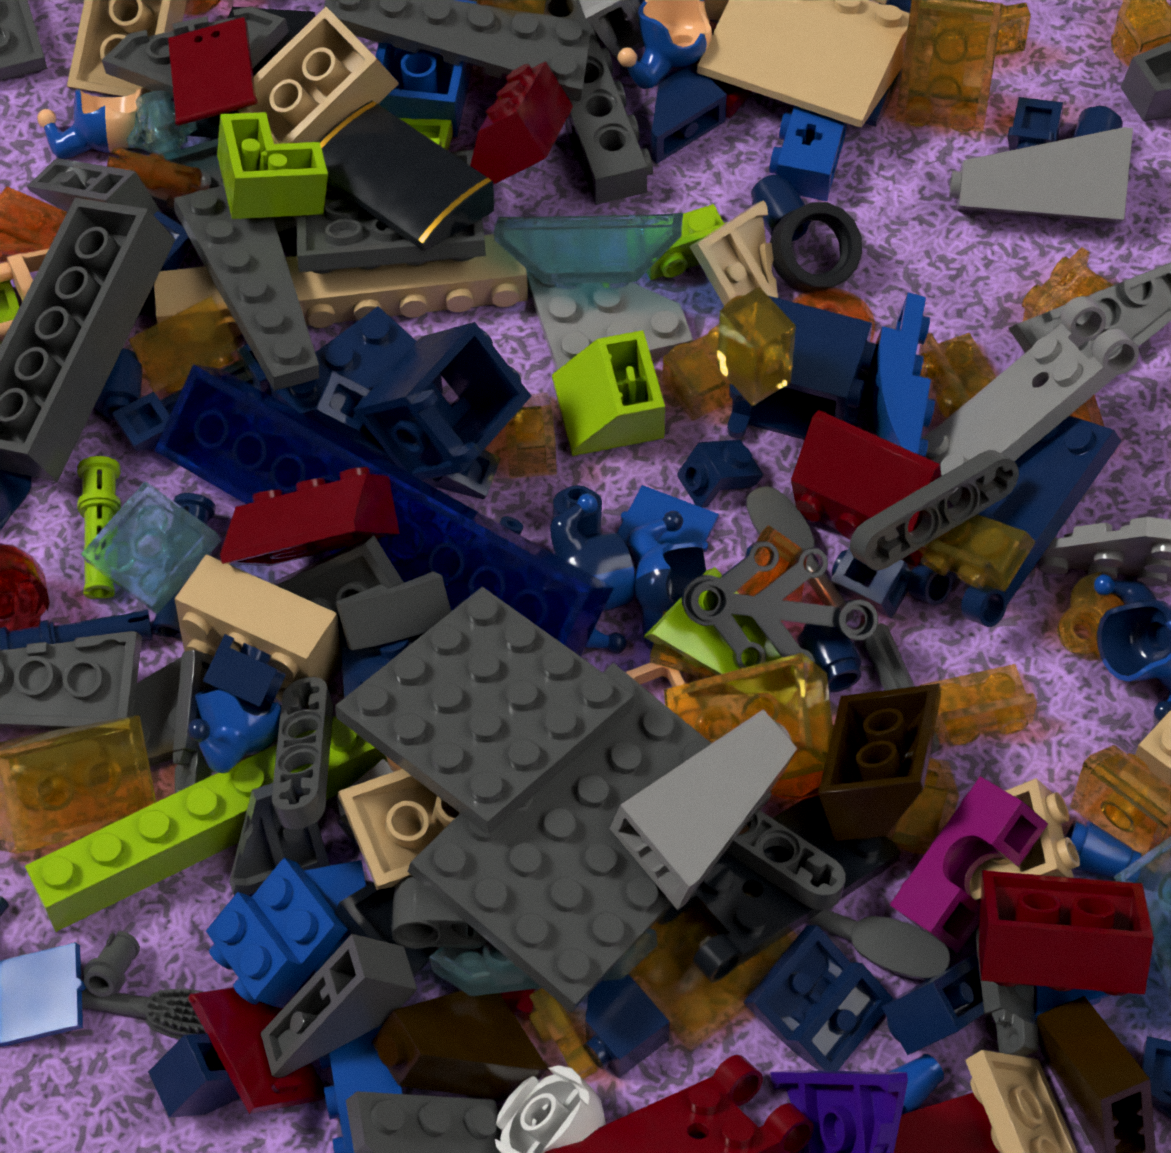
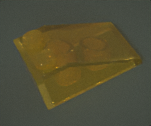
(948, 63)
(788, 689)
(71, 782)

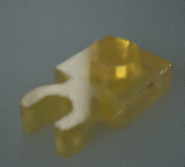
(554, 1023)

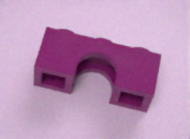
(982, 828)

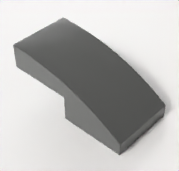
(393, 613)

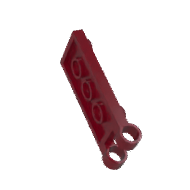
(705, 1111)

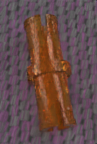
(157, 171)

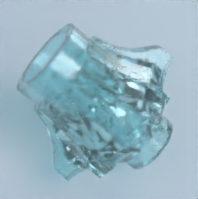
(156, 126)

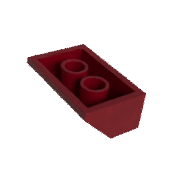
(521, 123)
(854, 475)
(311, 519)
(1064, 933)

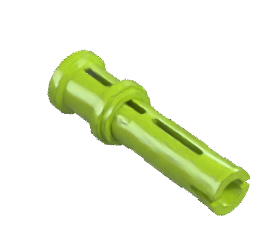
(97, 509)

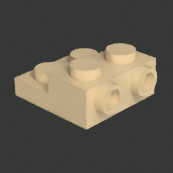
(1051, 852)

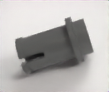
(106, 972)

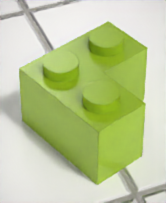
(266, 176)

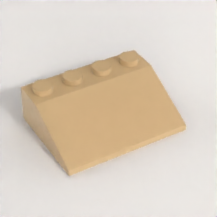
(810, 53)

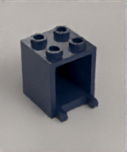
(827, 374)
(416, 420)

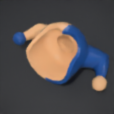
(673, 36)
(97, 124)

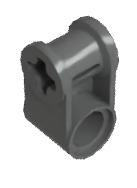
(425, 921)

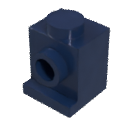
(884, 592)
(244, 672)

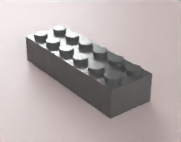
(74, 330)

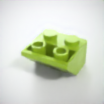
(610, 395)

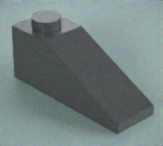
(73, 179)
(339, 1003)

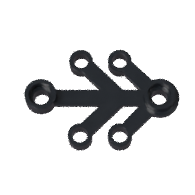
(769, 607)

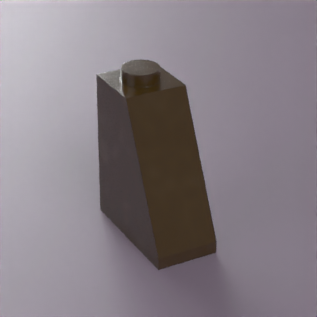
(458, 1046)
(1098, 1078)

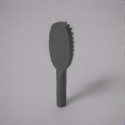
(772, 508)
(889, 944)
(163, 1011)

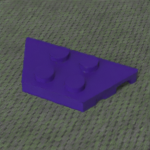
(847, 1108)

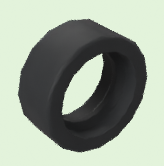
(846, 233)

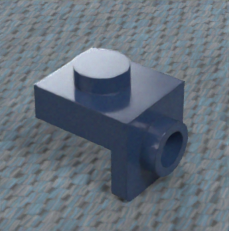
(1035, 123)
(718, 467)

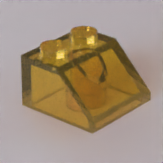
(1124, 799)

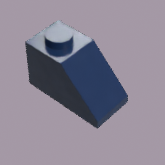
(685, 111)
(936, 1006)
(622, 1025)
(192, 1078)

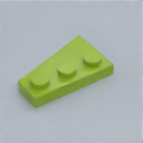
(704, 644)

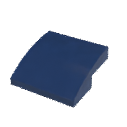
(818, 1000)

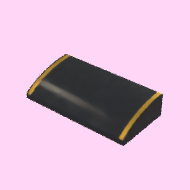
(404, 177)

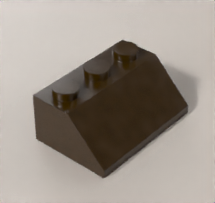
(877, 759)

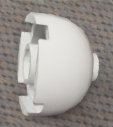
(549, 1113)

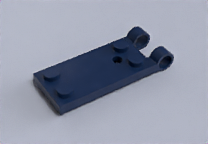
(1048, 489)

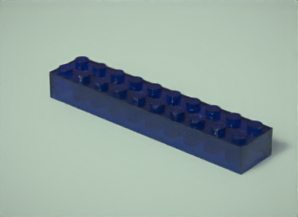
(259, 444)

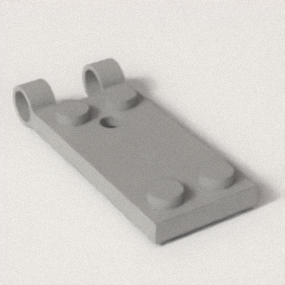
(1034, 391)

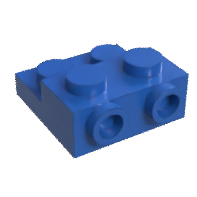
(275, 935)

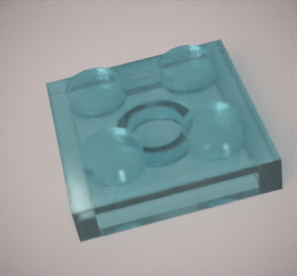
(151, 547)

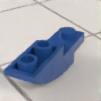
(895, 387)

